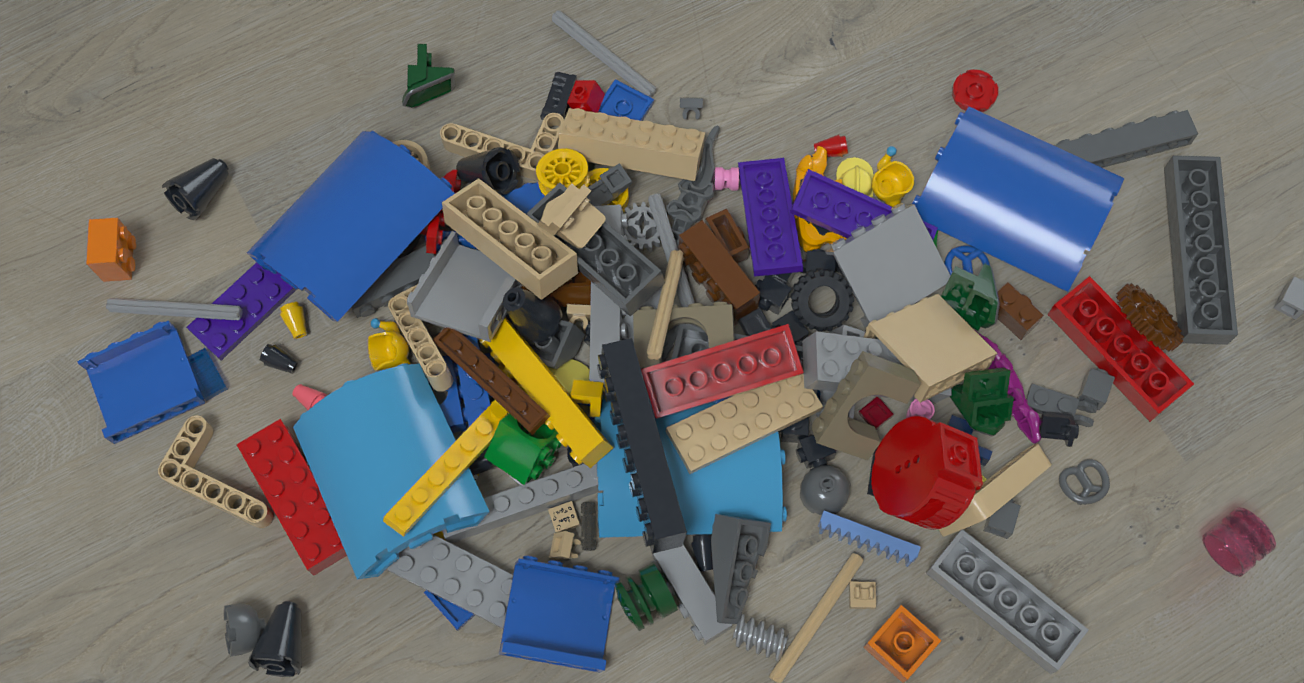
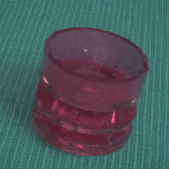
(1239, 541)

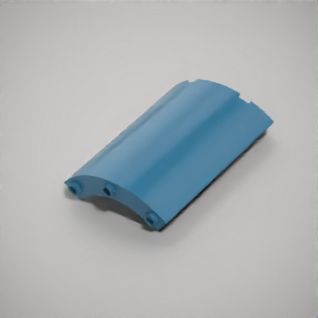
(368, 452)
(738, 485)

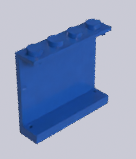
(142, 381)
(558, 614)

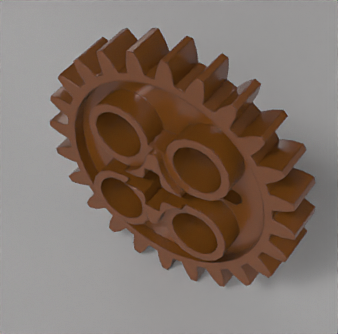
(1149, 317)

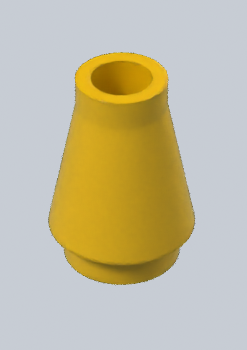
(293, 317)

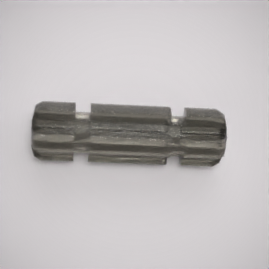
(588, 526)

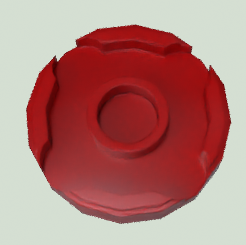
(975, 90)

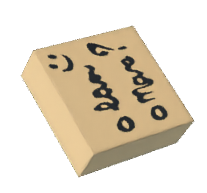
(564, 517)

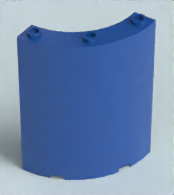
(1017, 198)
(352, 223)

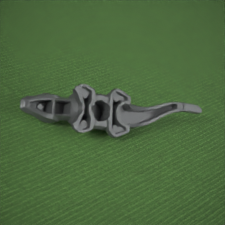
(696, 193)

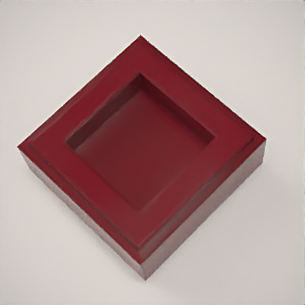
(876, 413)

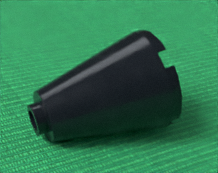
(494, 167)
(196, 187)
(533, 318)
(280, 642)

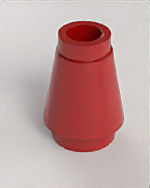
(835, 146)

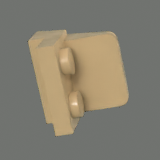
(572, 216)

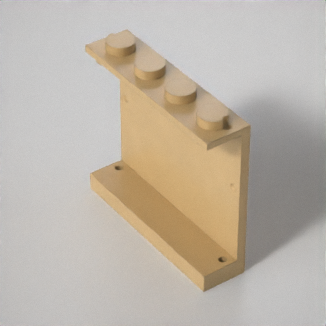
(933, 343)

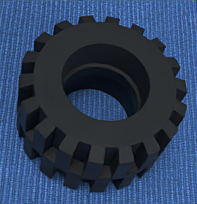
(836, 314)

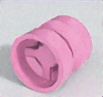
(726, 178)
(923, 409)

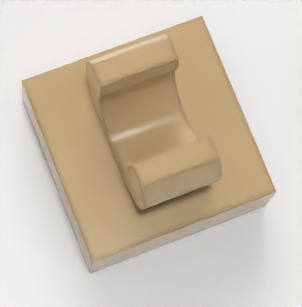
(579, 313)
(562, 546)
(862, 595)

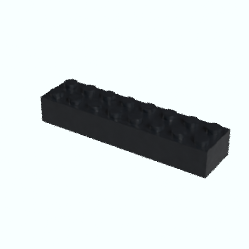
(642, 447)

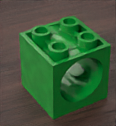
(520, 452)

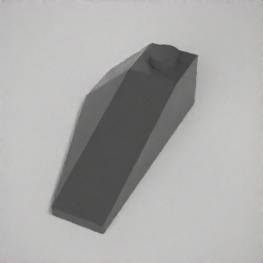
(560, 347)
(735, 553)

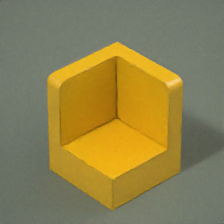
(588, 393)

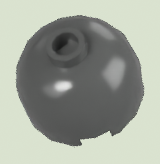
(824, 490)
(242, 628)

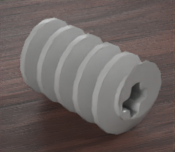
(760, 637)

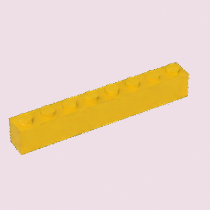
(543, 387)

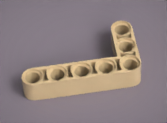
(485, 142)
(420, 342)
(206, 484)
(1002, 487)

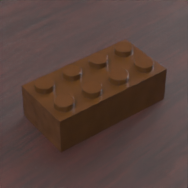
(717, 271)

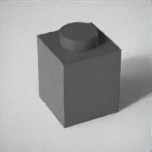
(1096, 387)
(1003, 520)

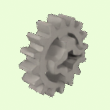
(635, 219)

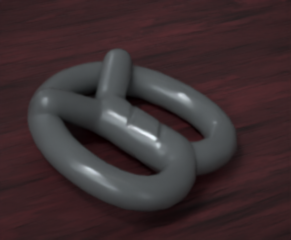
(1085, 482)

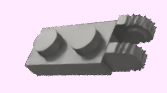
(1052, 401)

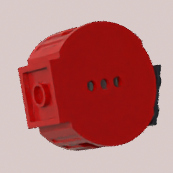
(925, 472)

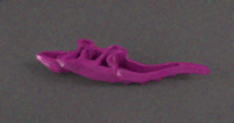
(1026, 417)

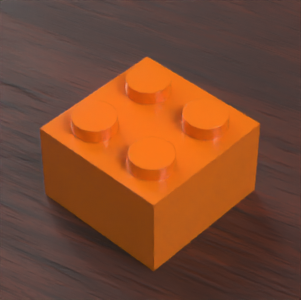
(110, 249)
(902, 644)

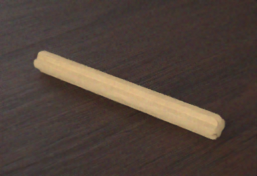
(665, 305)
(816, 618)

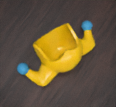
(892, 179)
(387, 348)

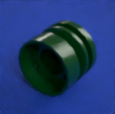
(645, 596)

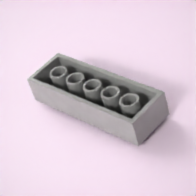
(830, 357)
(1007, 602)

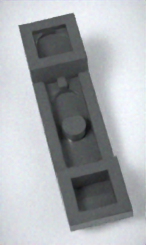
(609, 186)

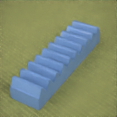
(868, 536)

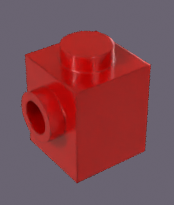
(586, 96)

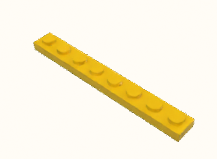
(445, 471)

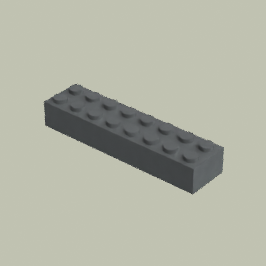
(1200, 250)

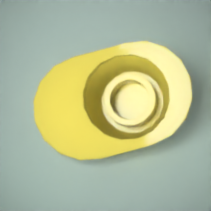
(856, 175)

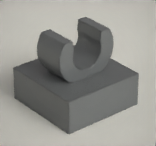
(691, 104)

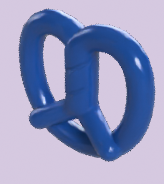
(966, 260)

